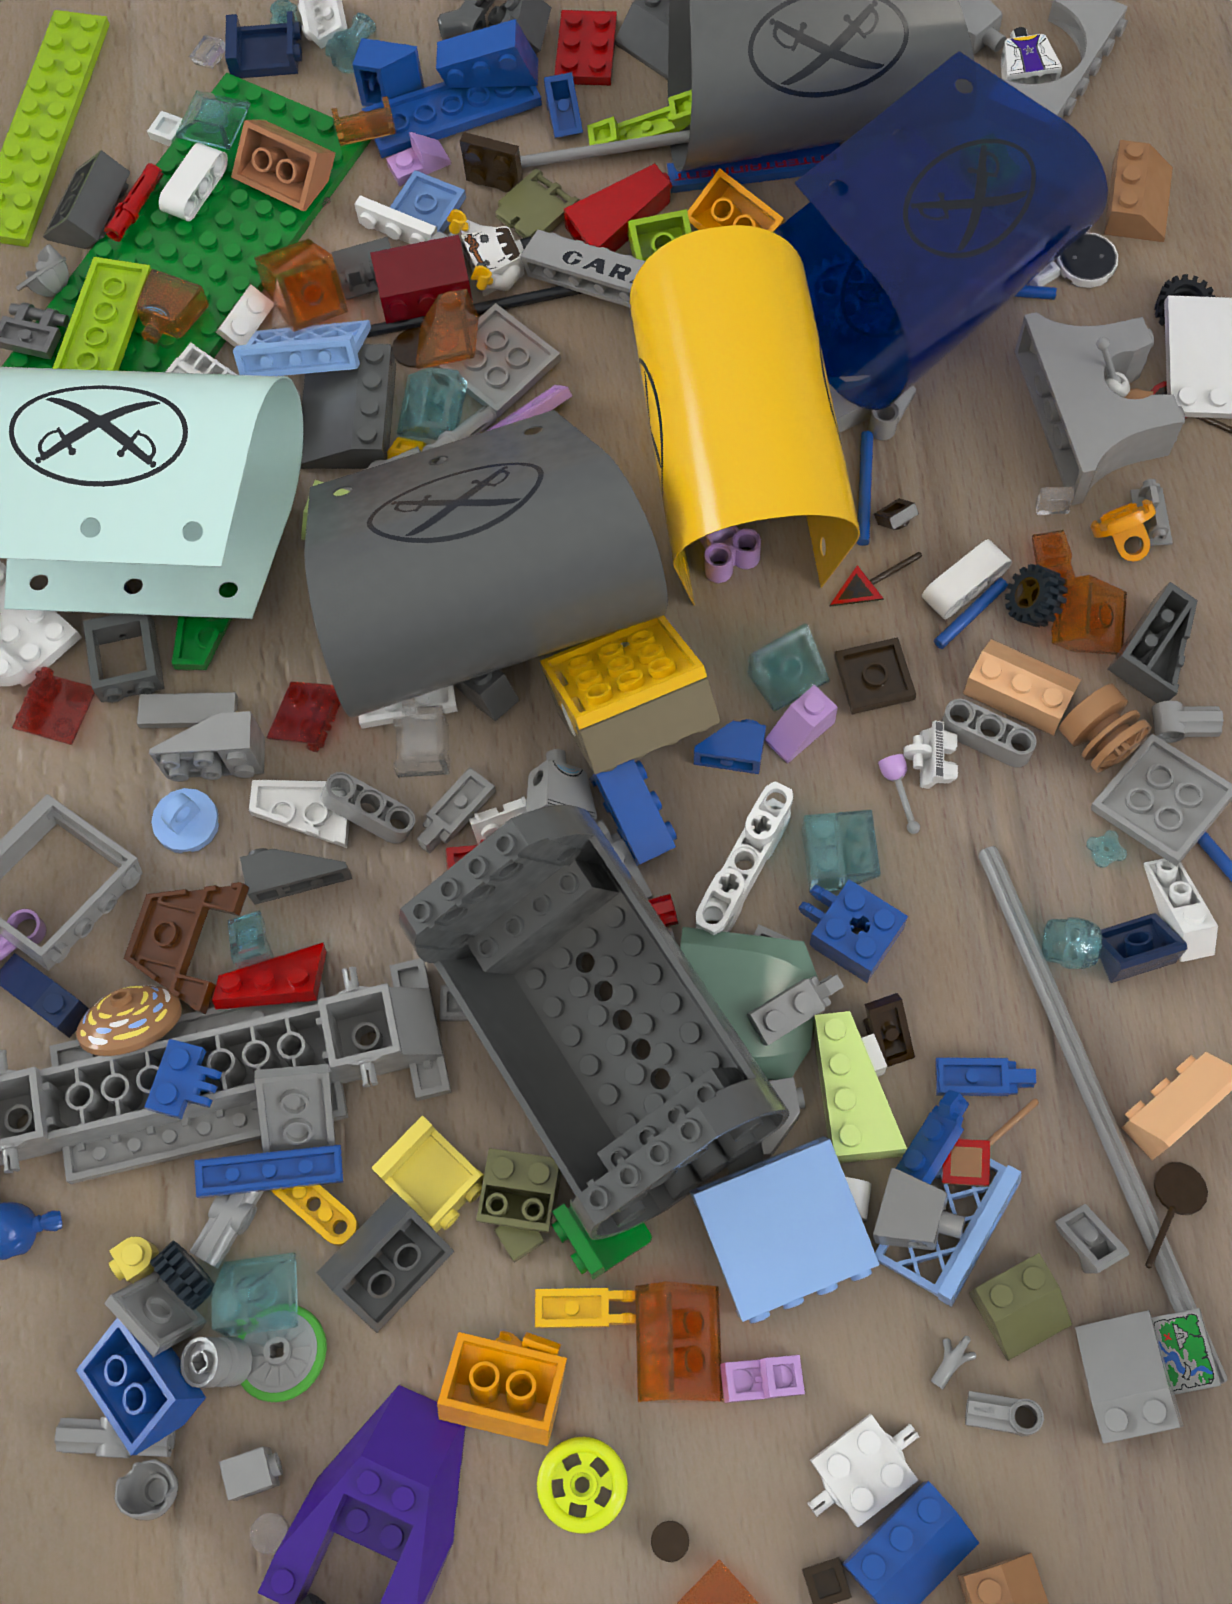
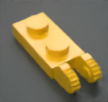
(580, 1308)

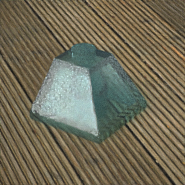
(213, 119)
(256, 1295)

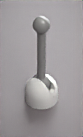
(1115, 380)

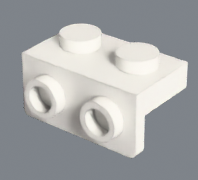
(321, 19)

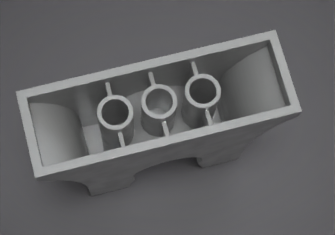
(1081, 417)

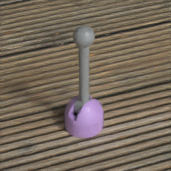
(894, 769)

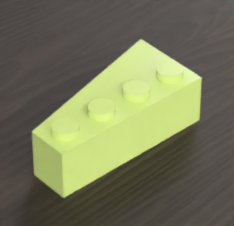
(852, 1096)

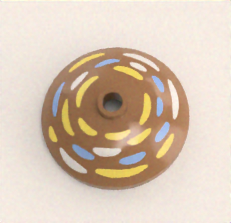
(128, 1020)

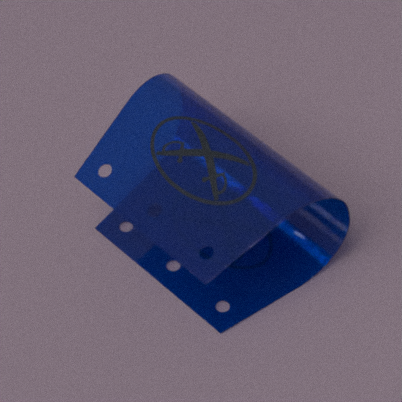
(936, 224)

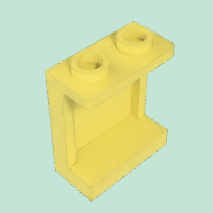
(430, 1175)

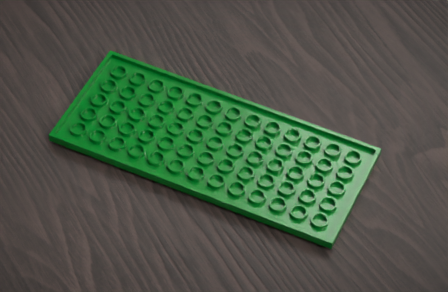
(219, 241)

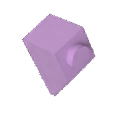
(802, 724)

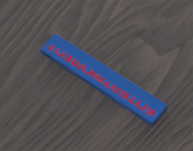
(753, 170)

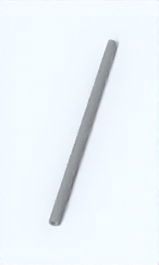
(605, 149)

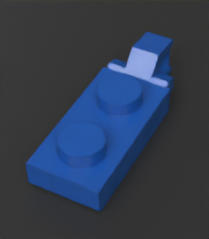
(981, 1076)
(935, 1138)

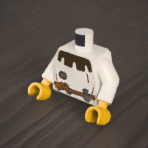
(490, 253)

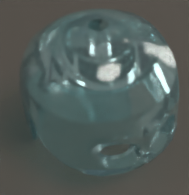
(1072, 942)

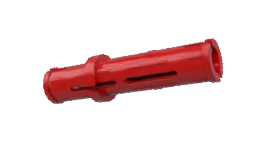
(127, 211)

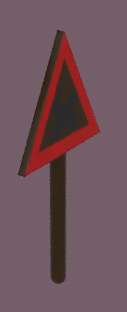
(861, 589)

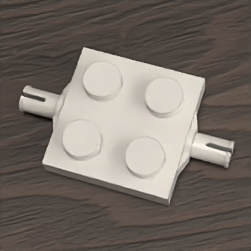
(863, 1470)

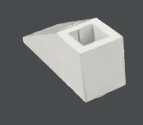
(1182, 908)

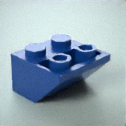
(386, 70)

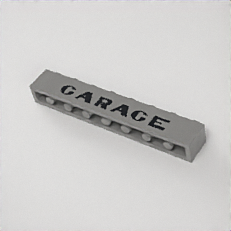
(581, 267)

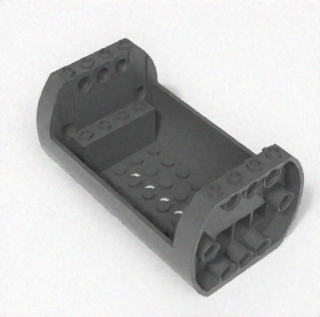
(511, 946)

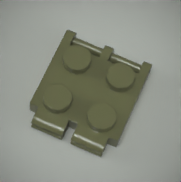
(532, 206)

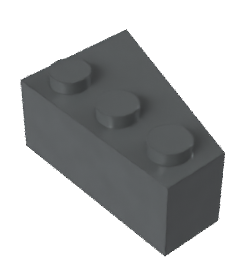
(1157, 645)

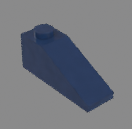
(42, 995)

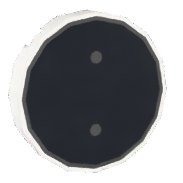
(1089, 261)

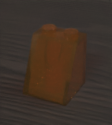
(302, 283)

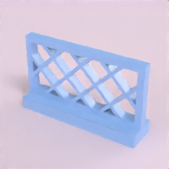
(303, 351)
(972, 1241)

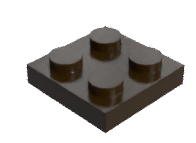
(491, 162)
(875, 675)

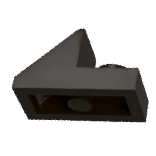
(889, 1024)

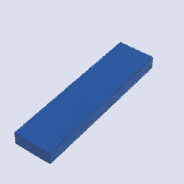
(268, 1171)

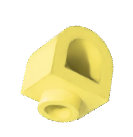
(133, 1259)

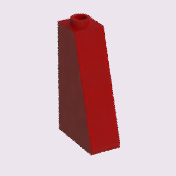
(604, 216)

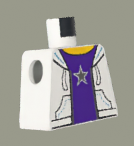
(1029, 59)

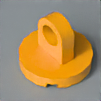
(1126, 523)

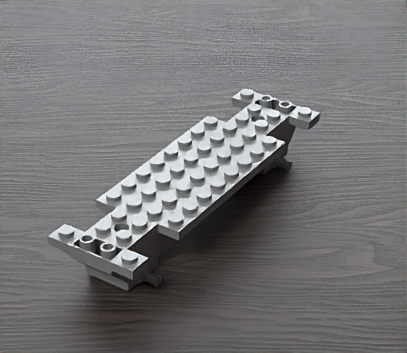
(97, 1103)

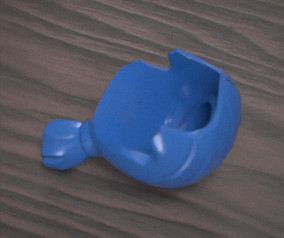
(21, 1226)

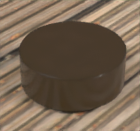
(670, 1541)

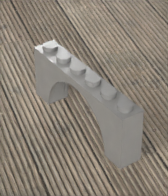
(1093, 29)

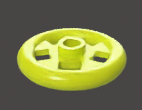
(614, 1479)

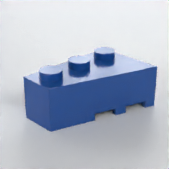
(488, 58)
(635, 811)

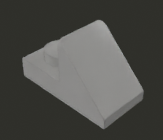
(1091, 1240)

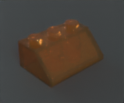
(678, 1343)

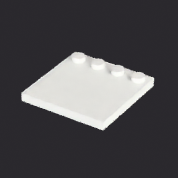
(1199, 354)

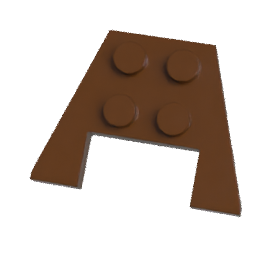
(169, 934)

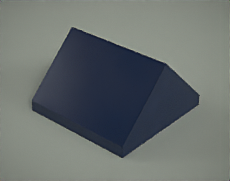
(1139, 947)

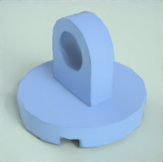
(185, 820)

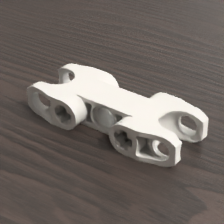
(756, 844)

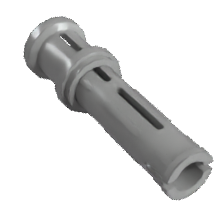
(471, 426)

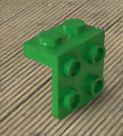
(600, 1254)

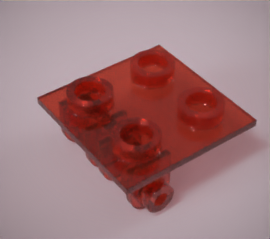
(54, 707)
(305, 714)

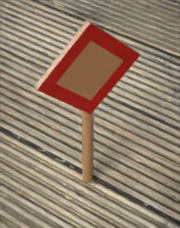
(970, 1159)

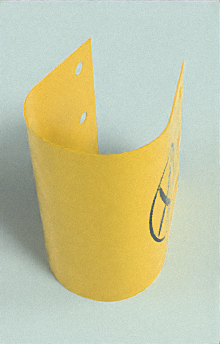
(739, 392)

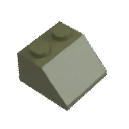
(1022, 1306)

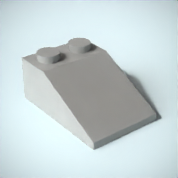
(1127, 1377)

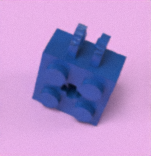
(851, 909)

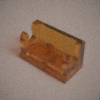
(364, 124)

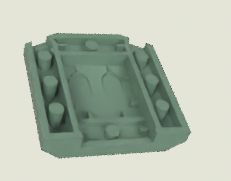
(743, 975)

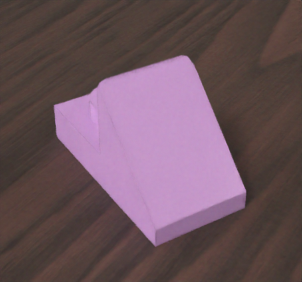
(424, 156)

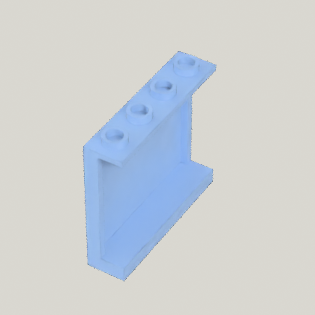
(785, 1229)

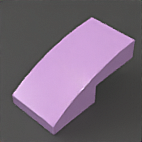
(762, 1379)

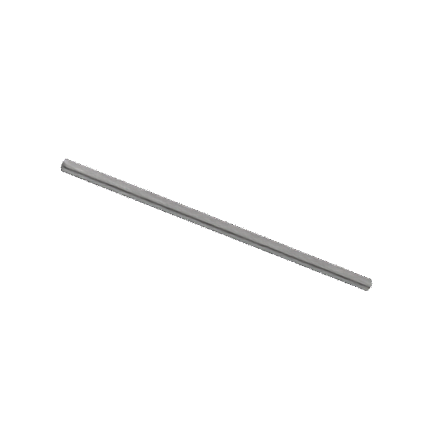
(1089, 1086)

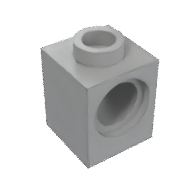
(250, 1473)

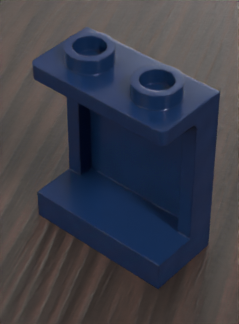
(262, 48)

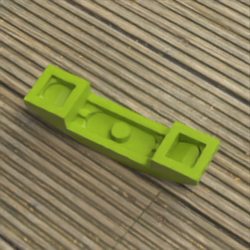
(662, 121)

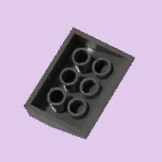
(349, 412)

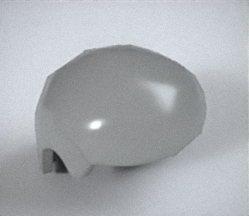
(146, 1490)

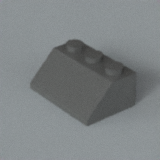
(646, 34)
(88, 202)
(385, 1262)

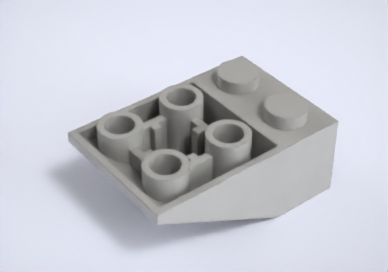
(214, 748)

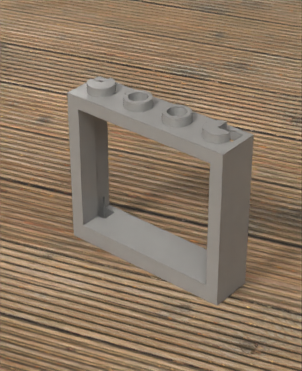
(25, 836)

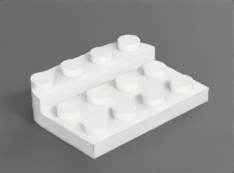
(30, 640)

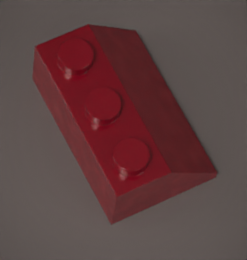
(416, 274)

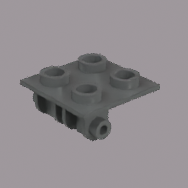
(356, 267)

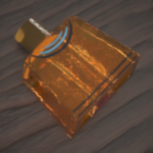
(169, 306)

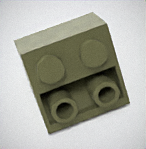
(519, 1190)

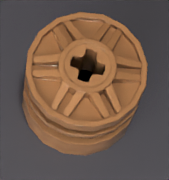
(1108, 733)

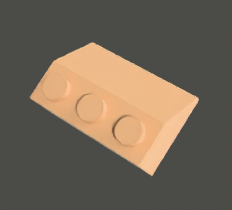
(1021, 686)
(1179, 1103)

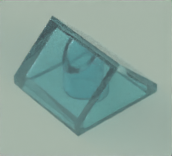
(787, 667)

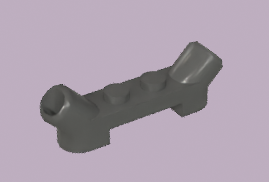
(465, 19)

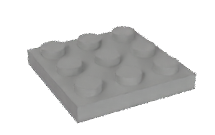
(505, 362)
(1164, 799)

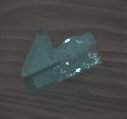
(248, 940)

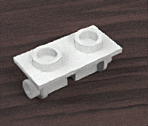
(490, 820)

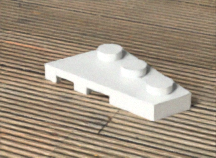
(299, 808)

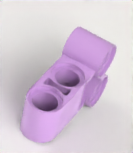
(726, 547)

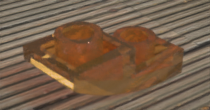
(1053, 552)

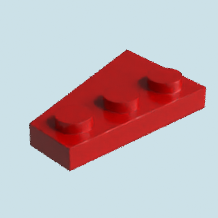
(274, 981)

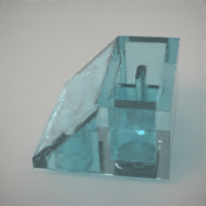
(432, 403)
(840, 849)

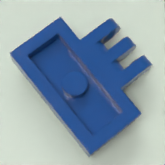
(181, 1080)

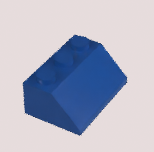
(138, 1392)
(912, 1549)

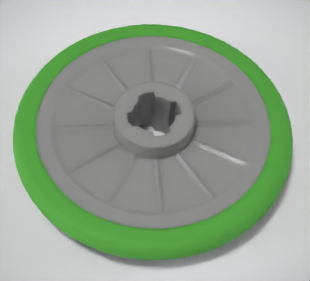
(294, 1372)

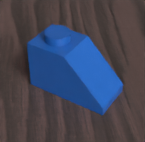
(733, 747)

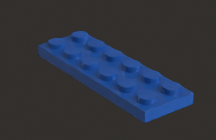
(448, 111)

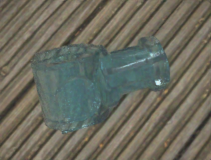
(345, 43)

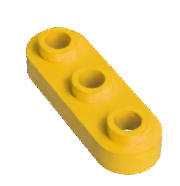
(325, 1217)

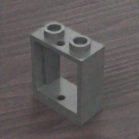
(118, 628)

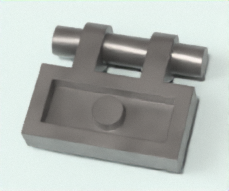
(29, 337)

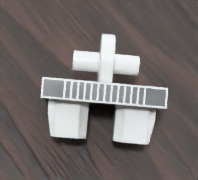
(929, 752)

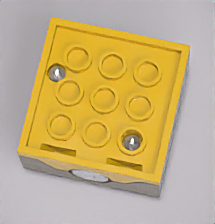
(630, 693)

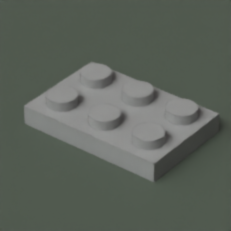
(295, 1107)

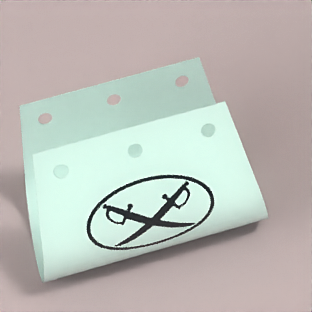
(145, 483)

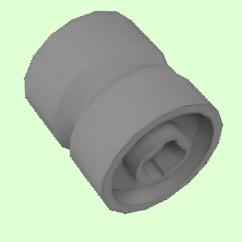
(216, 1362)

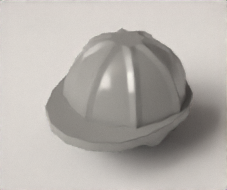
(50, 275)

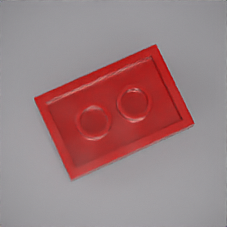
(587, 46)

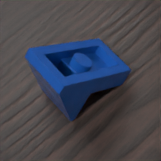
(562, 105)

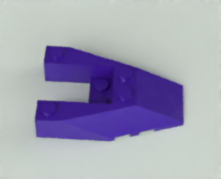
(387, 1492)

